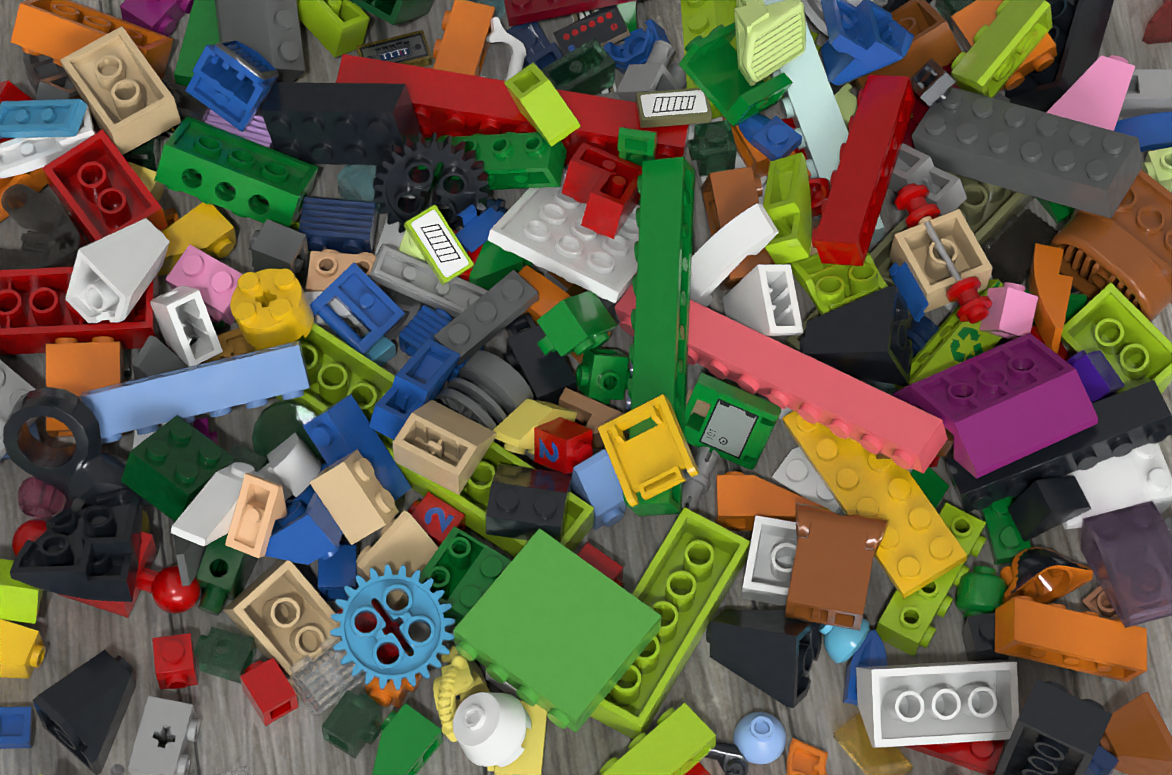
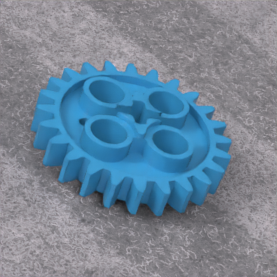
(363, 647)

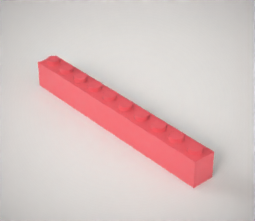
(807, 386)

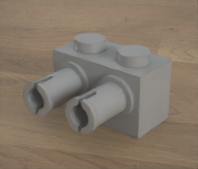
(652, 74)

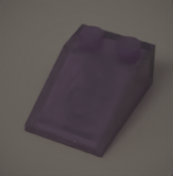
(1131, 561)

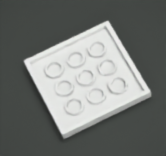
(549, 233)

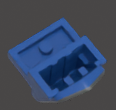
(861, 40)
(232, 81)

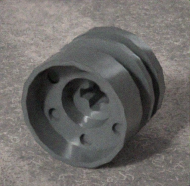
(486, 390)

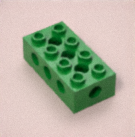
(238, 163)

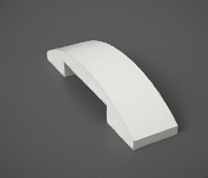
(29, 154)
(727, 248)

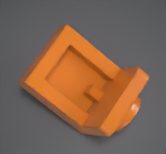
(389, 694)

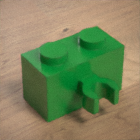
(576, 325)

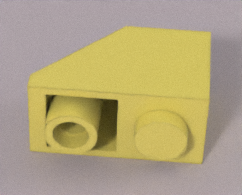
(519, 426)

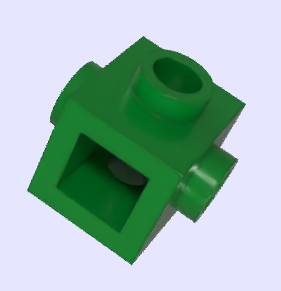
(603, 374)

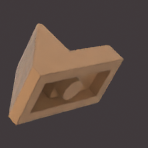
(589, 413)

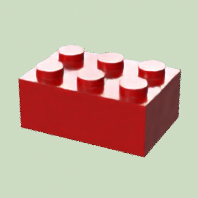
(101, 189)

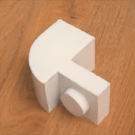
(292, 466)

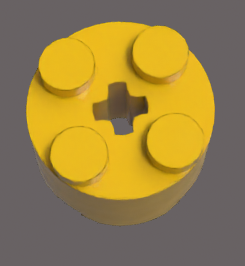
(271, 308)

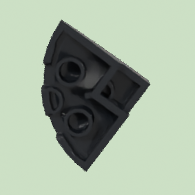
(87, 551)

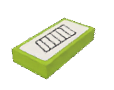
(438, 245)

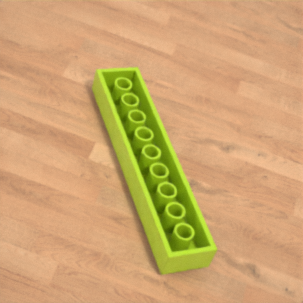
(340, 370)

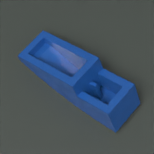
(413, 387)

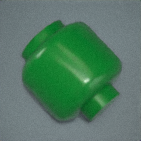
(980, 592)

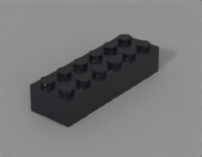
(1054, 733)

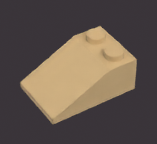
(121, 90)
(283, 615)

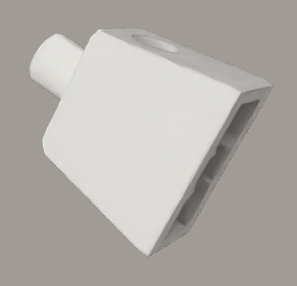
(183, 318)

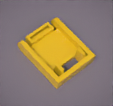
(651, 459)

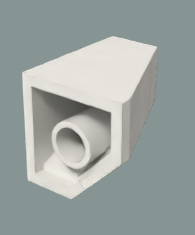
(116, 272)

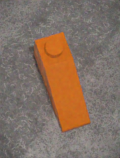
(745, 496)

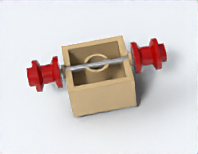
(942, 255)

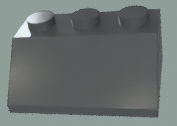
(267, 28)

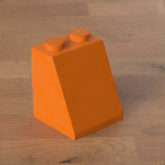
(981, 12)

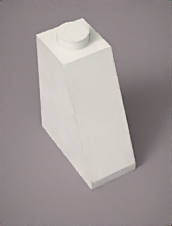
(766, 301)

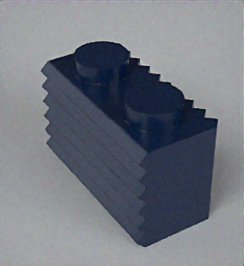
(338, 224)

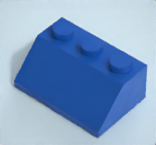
(306, 531)

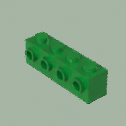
(513, 159)

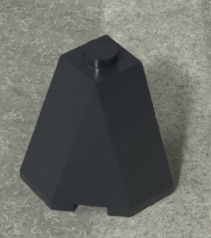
(864, 338)
(766, 650)
(88, 708)

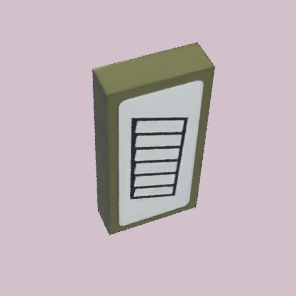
(672, 108)

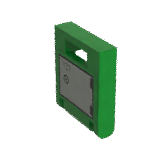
(735, 424)

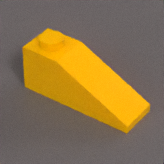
(202, 228)

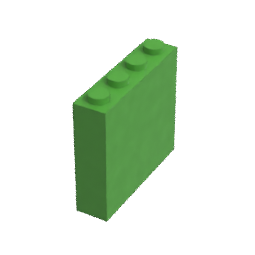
(556, 631)

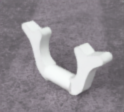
(516, 47)

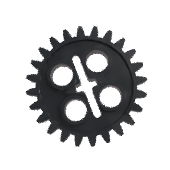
(400, 178)

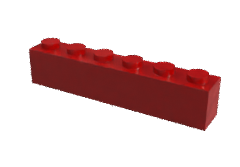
(864, 170)

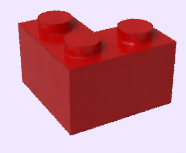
(606, 187)

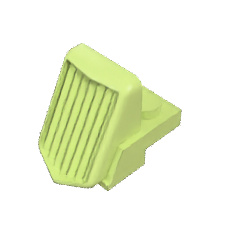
(768, 36)

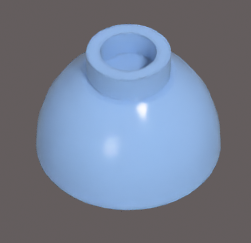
(760, 737)

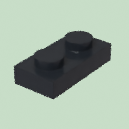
(932, 83)

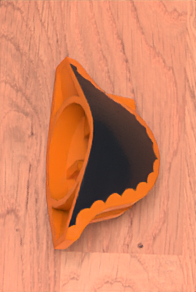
(1043, 575)

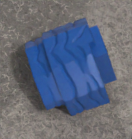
(636, 46)

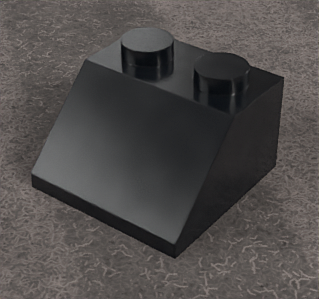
(527, 500)

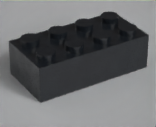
(339, 121)

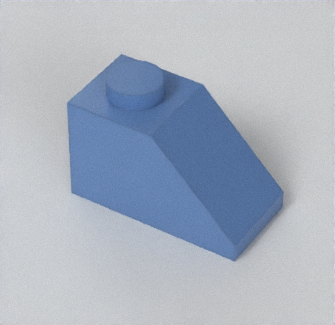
(599, 487)

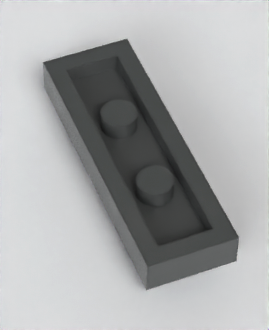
(487, 316)

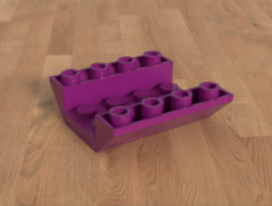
(1005, 403)

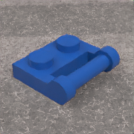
(365, 302)

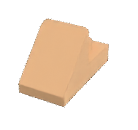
(255, 514)

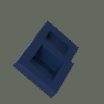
(536, 44)

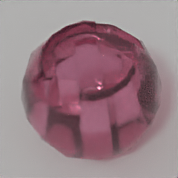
(39, 499)

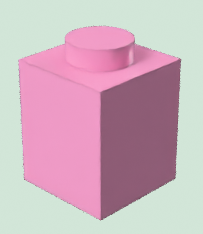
(1010, 311)

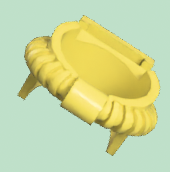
(460, 679)

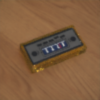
(403, 49)

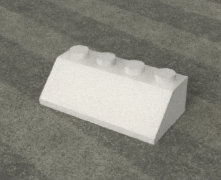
(938, 702)

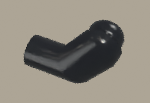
(729, 758)

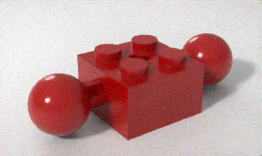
(163, 585)

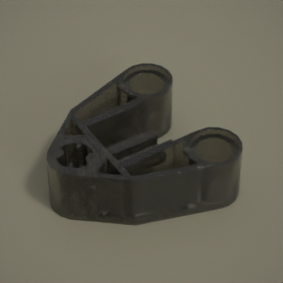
(57, 234)

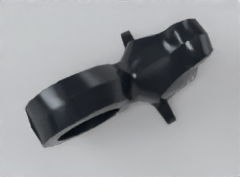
(77, 470)

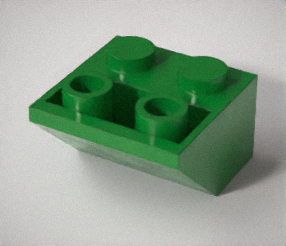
(463, 571)

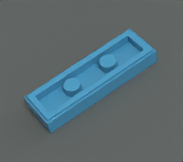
(41, 118)

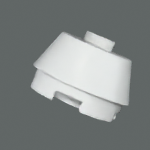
(491, 728)

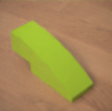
(789, 207)

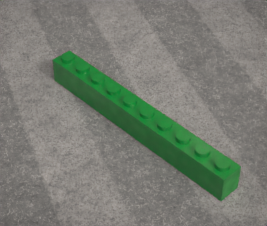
(662, 302)

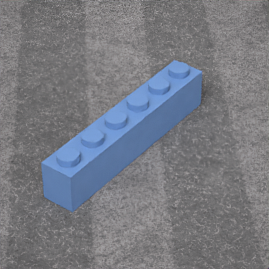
(199, 390)

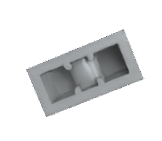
(161, 721)

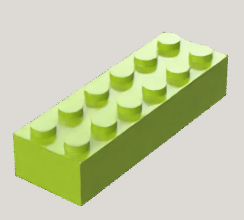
(686, 588)

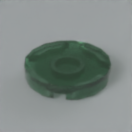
(279, 423)

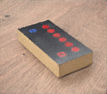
(604, 25)

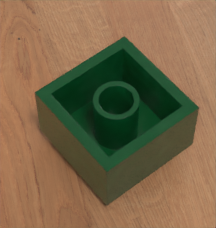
(173, 466)

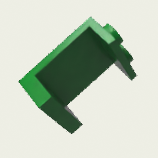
(714, 69)

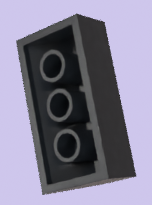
(1078, 39)

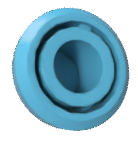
(843, 642)

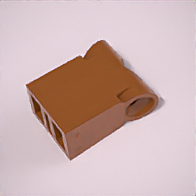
(832, 566)

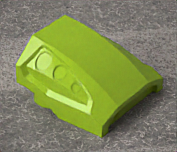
(835, 284)

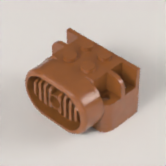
(1126, 250)

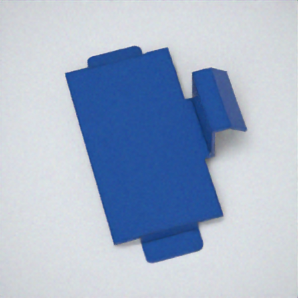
(476, 228)
(909, 290)

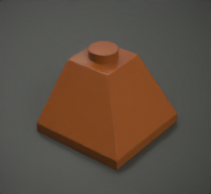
(1139, 738)

